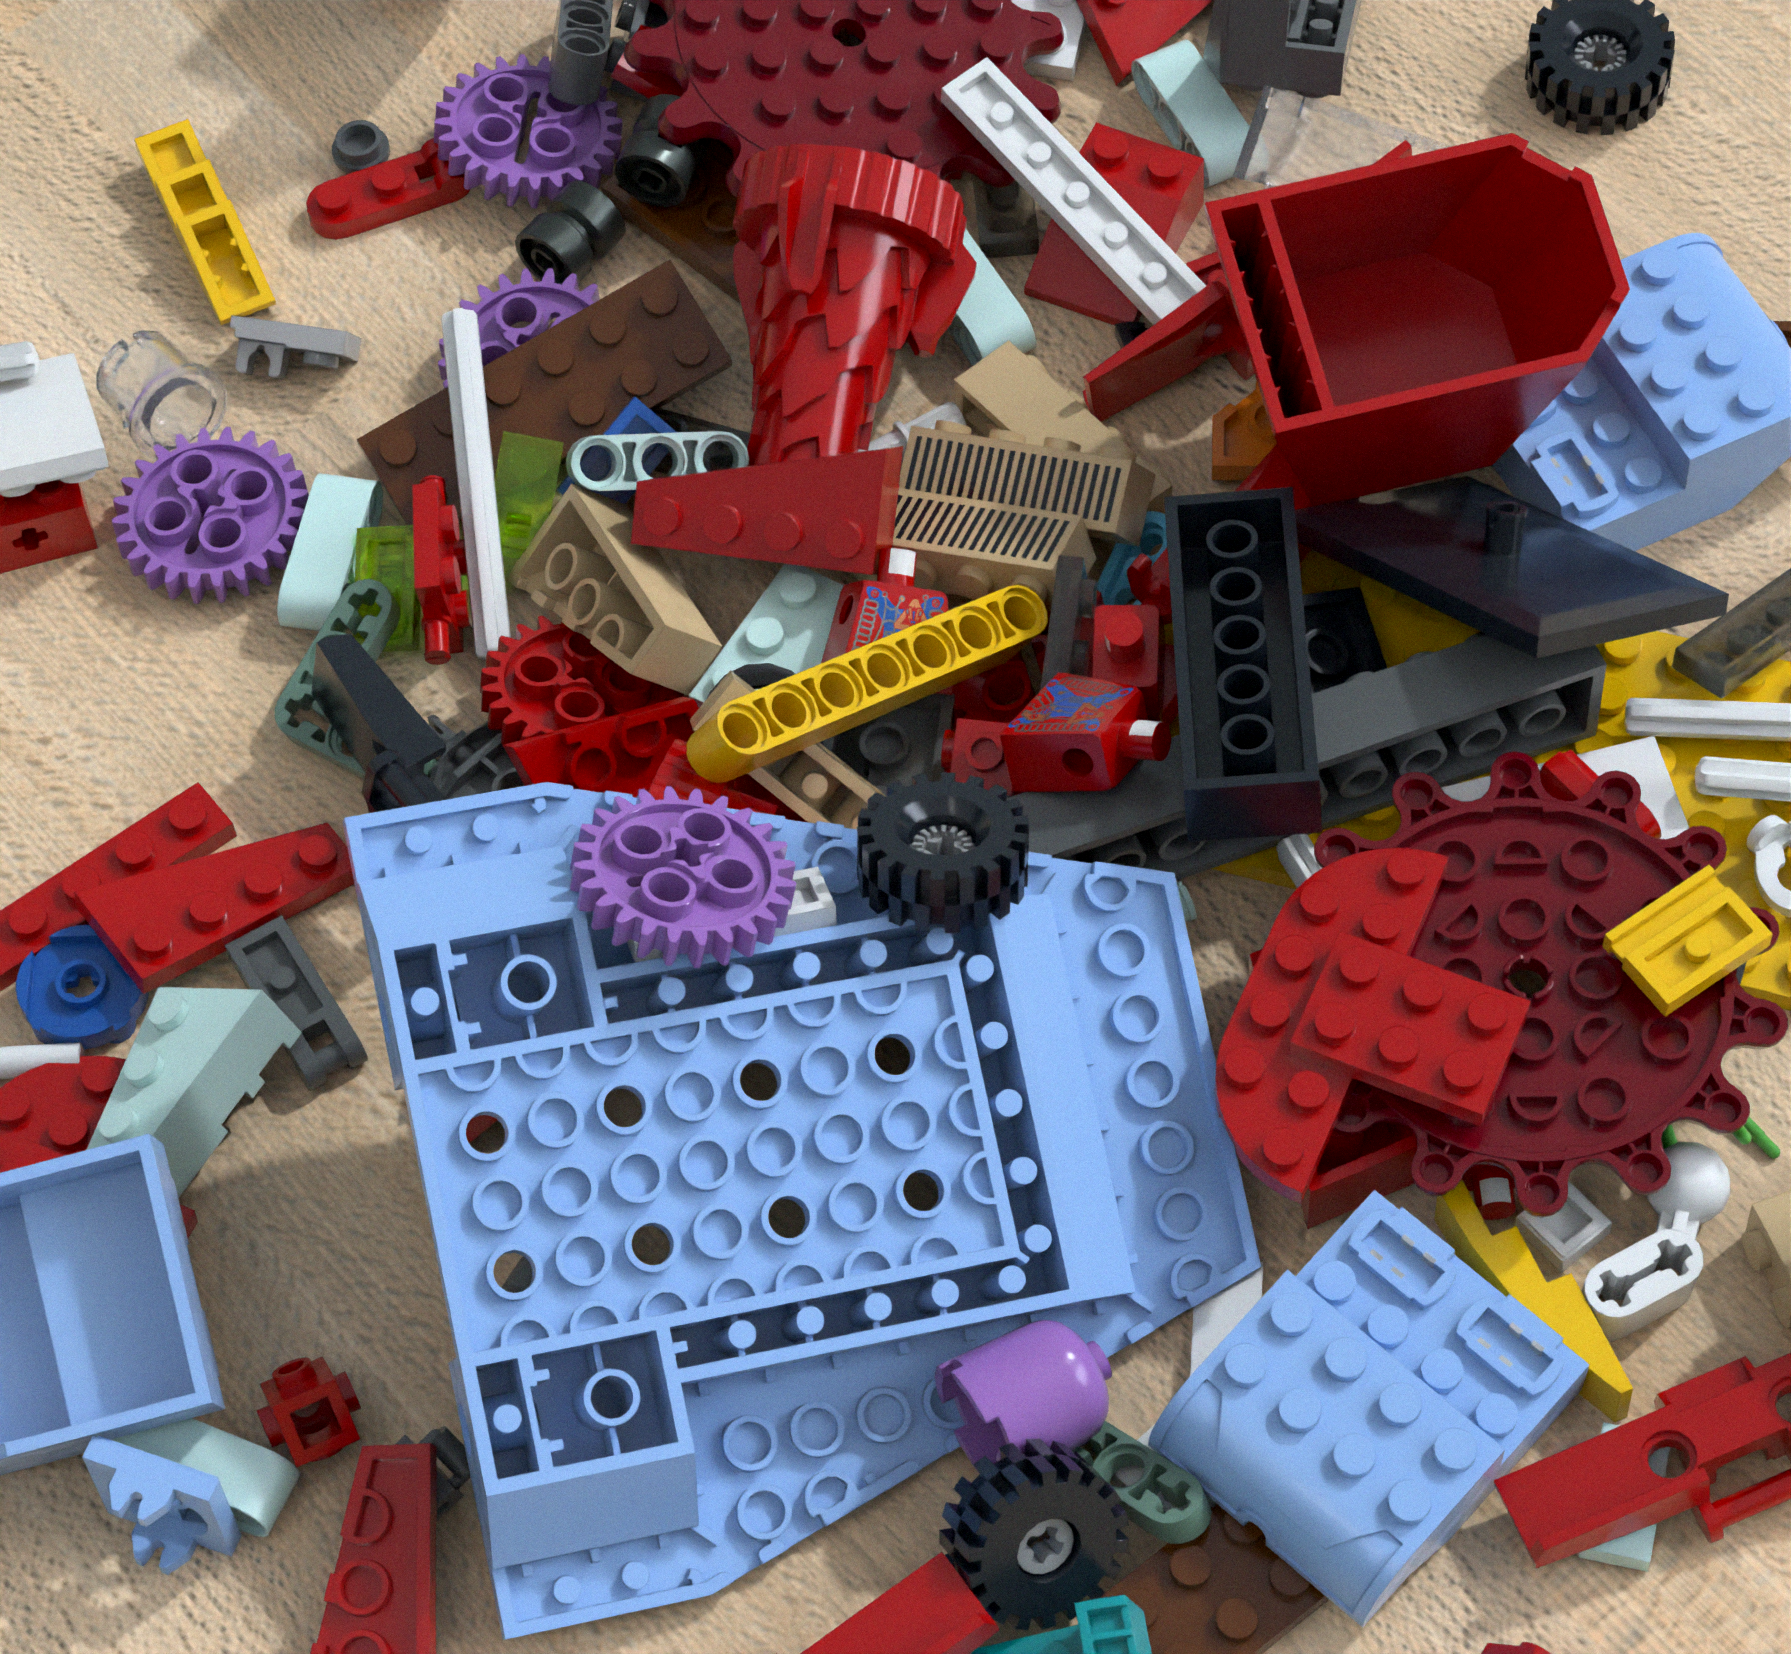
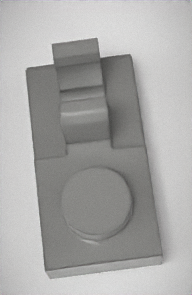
(319, 345)

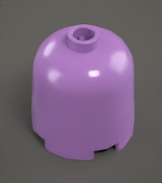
(1027, 1386)

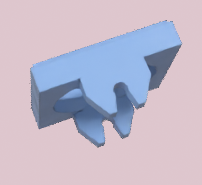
(157, 1499)

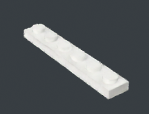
(1070, 191)

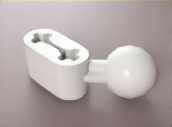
(1692, 1196)

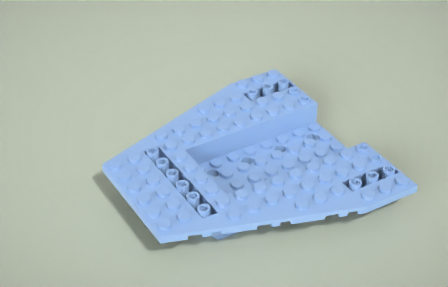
(713, 1409)

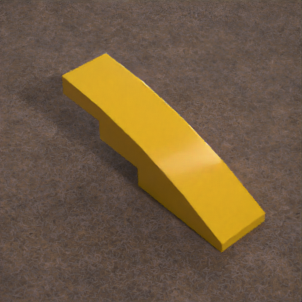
(204, 222)
(1559, 1303)

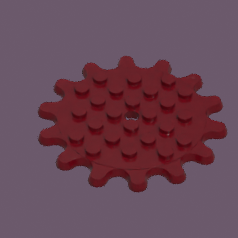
(780, 78)
(1596, 1060)

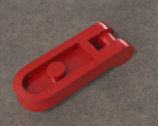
(383, 194)

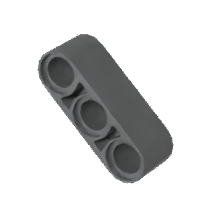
(579, 50)

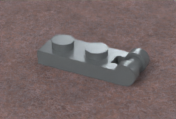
(278, 965)

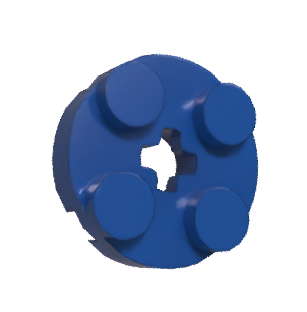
(59, 1016)

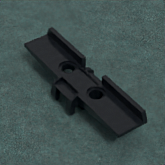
(375, 725)

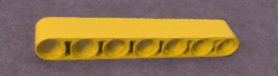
(865, 683)

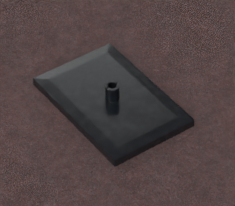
(1506, 566)

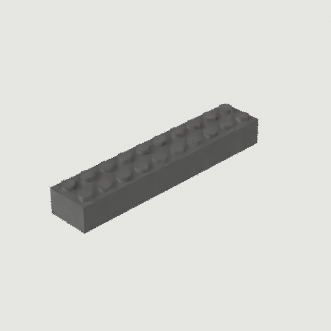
(1429, 715)

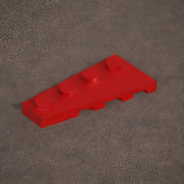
(190, 910)

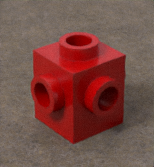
(318, 1429)

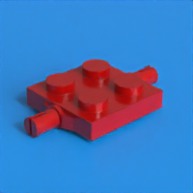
(439, 571)

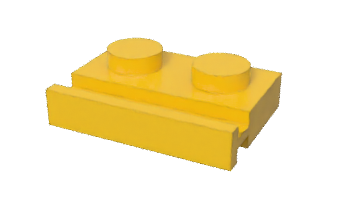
(1687, 940)

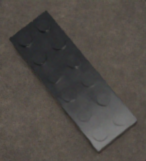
(1242, 666)

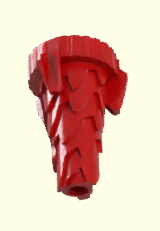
(833, 276)

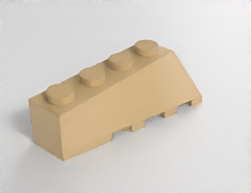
(615, 591)

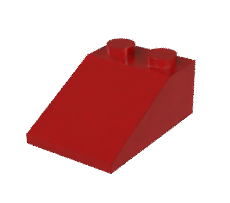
(1156, 183)

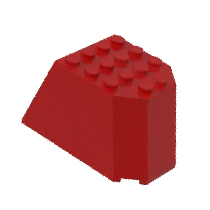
(1417, 308)

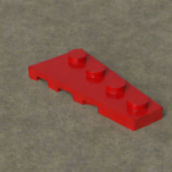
(387, 1557)

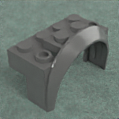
(1267, 45)

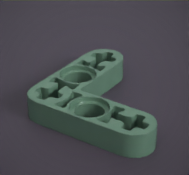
(297, 693)
(1140, 1500)

